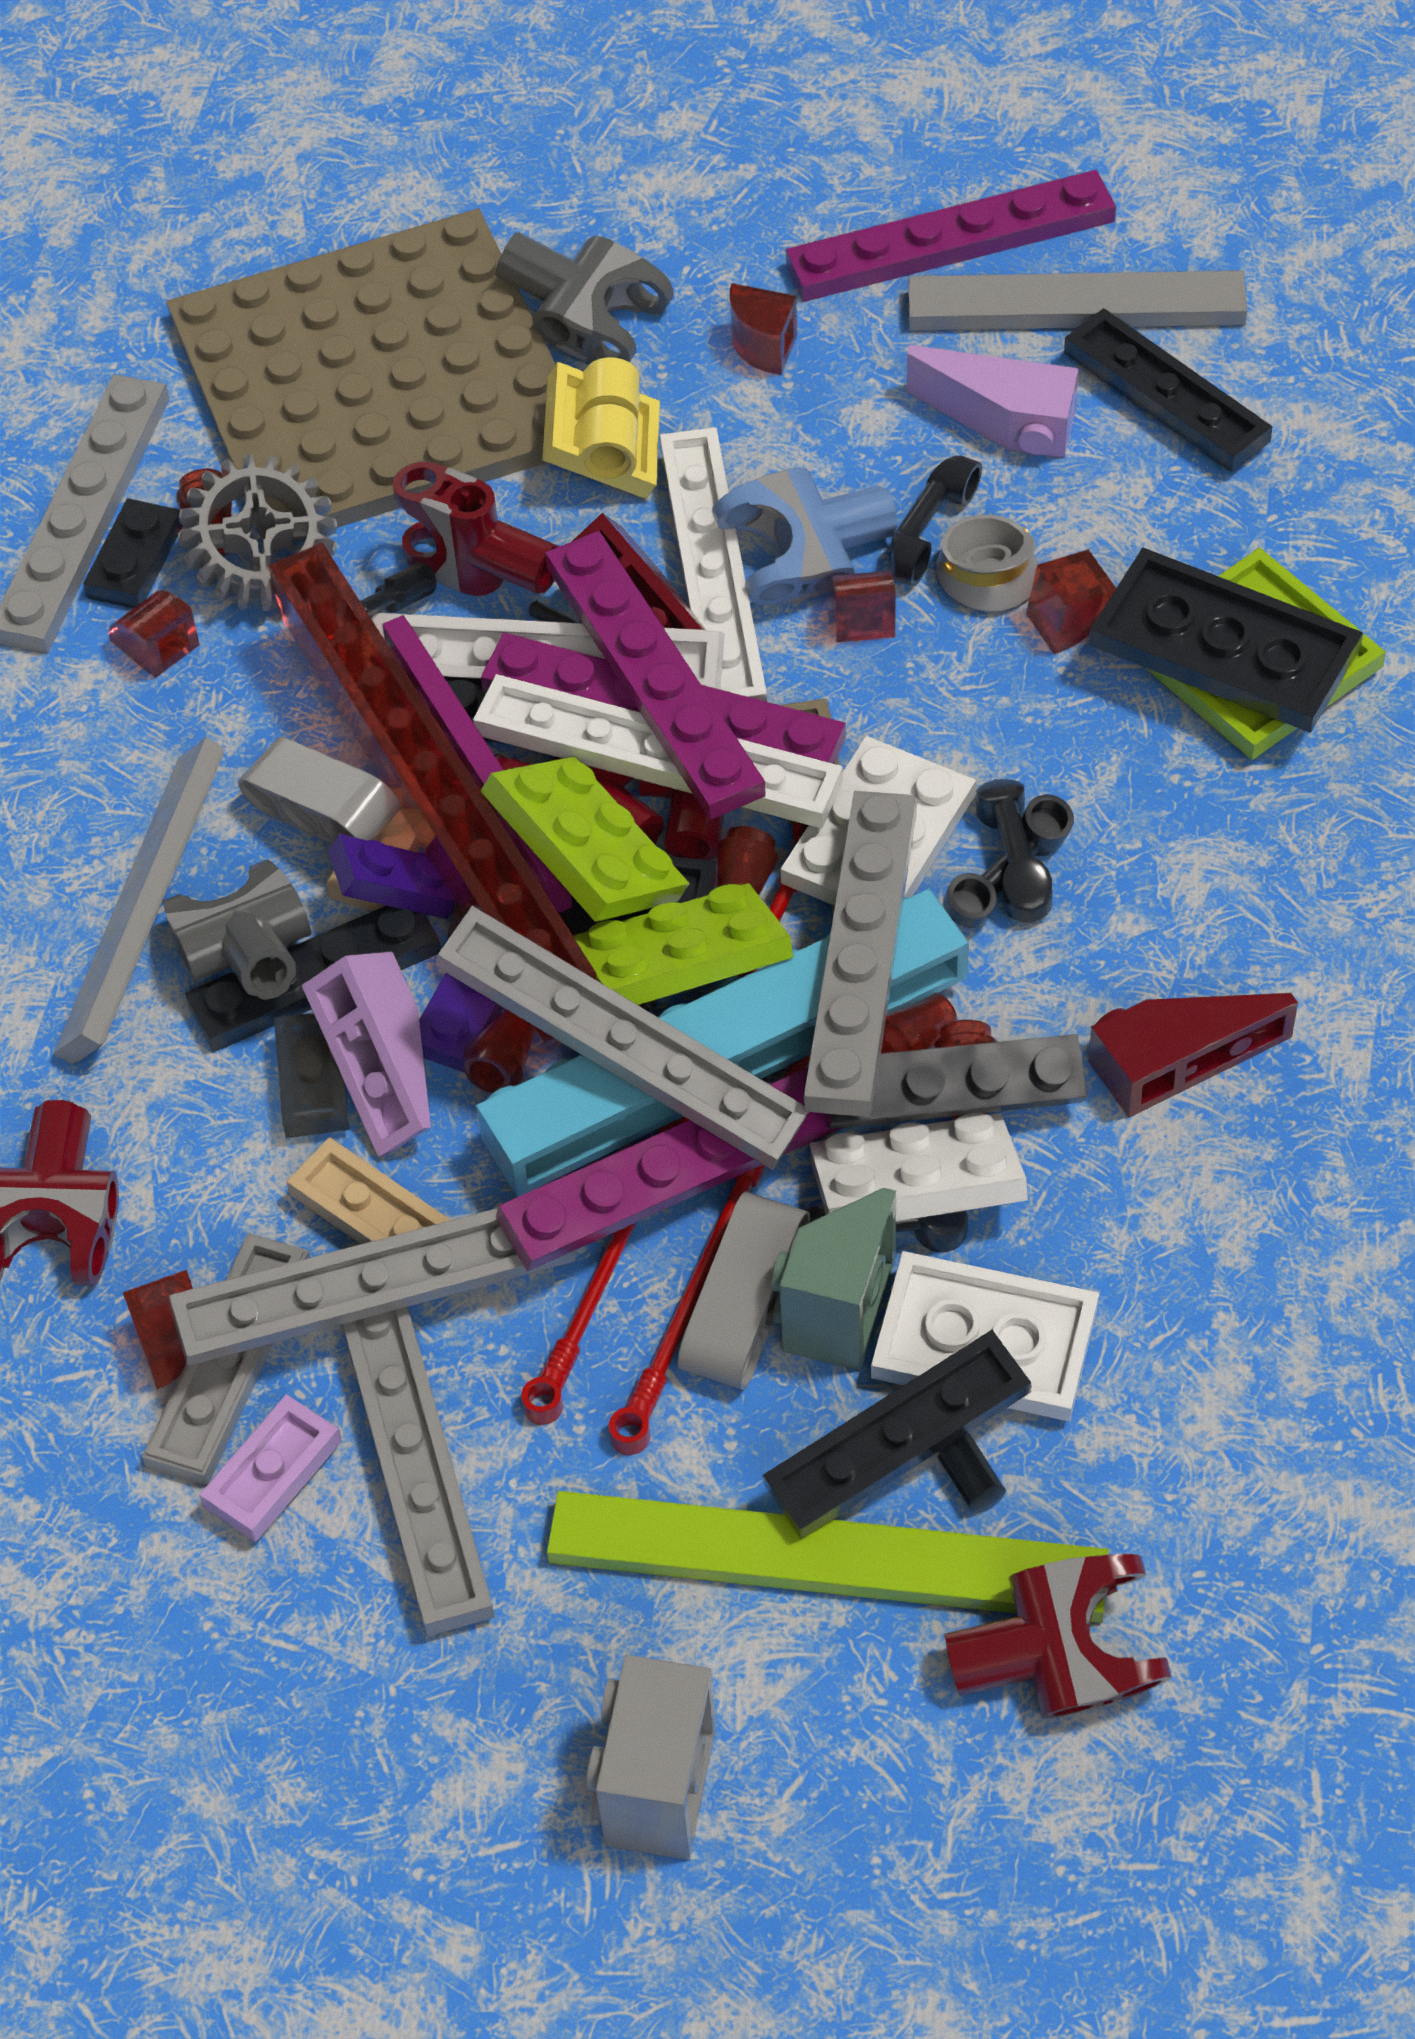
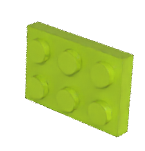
(585, 837)
(686, 944)

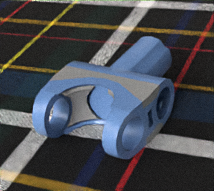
(804, 531)

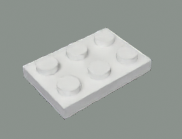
(881, 768)
(930, 1166)
(949, 1304)

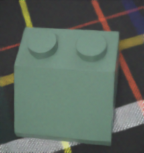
(836, 1280)

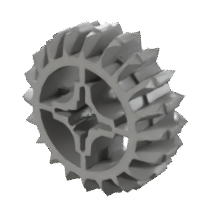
(235, 533)

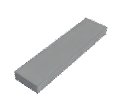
(214, 1392)

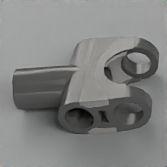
(583, 293)
(242, 932)

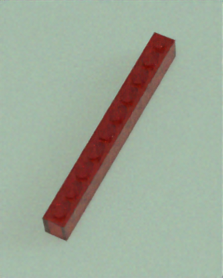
(414, 754)

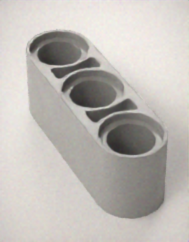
(318, 793)
(737, 1297)

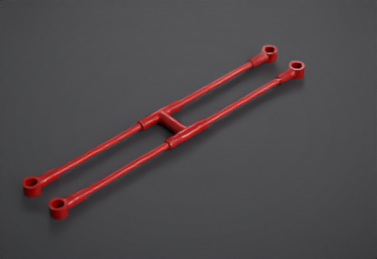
(652, 1379)

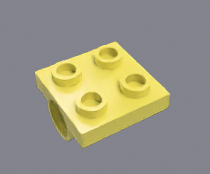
(602, 425)

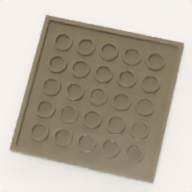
(373, 365)

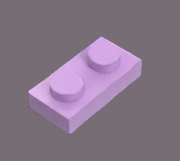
(270, 1468)

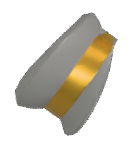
(987, 563)

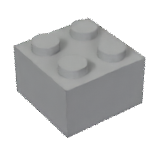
(654, 1756)

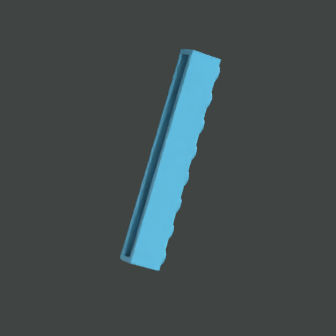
(754, 1021)

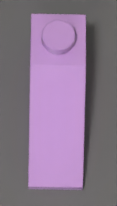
(1004, 399)
(375, 1043)

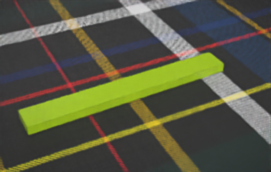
(769, 1552)

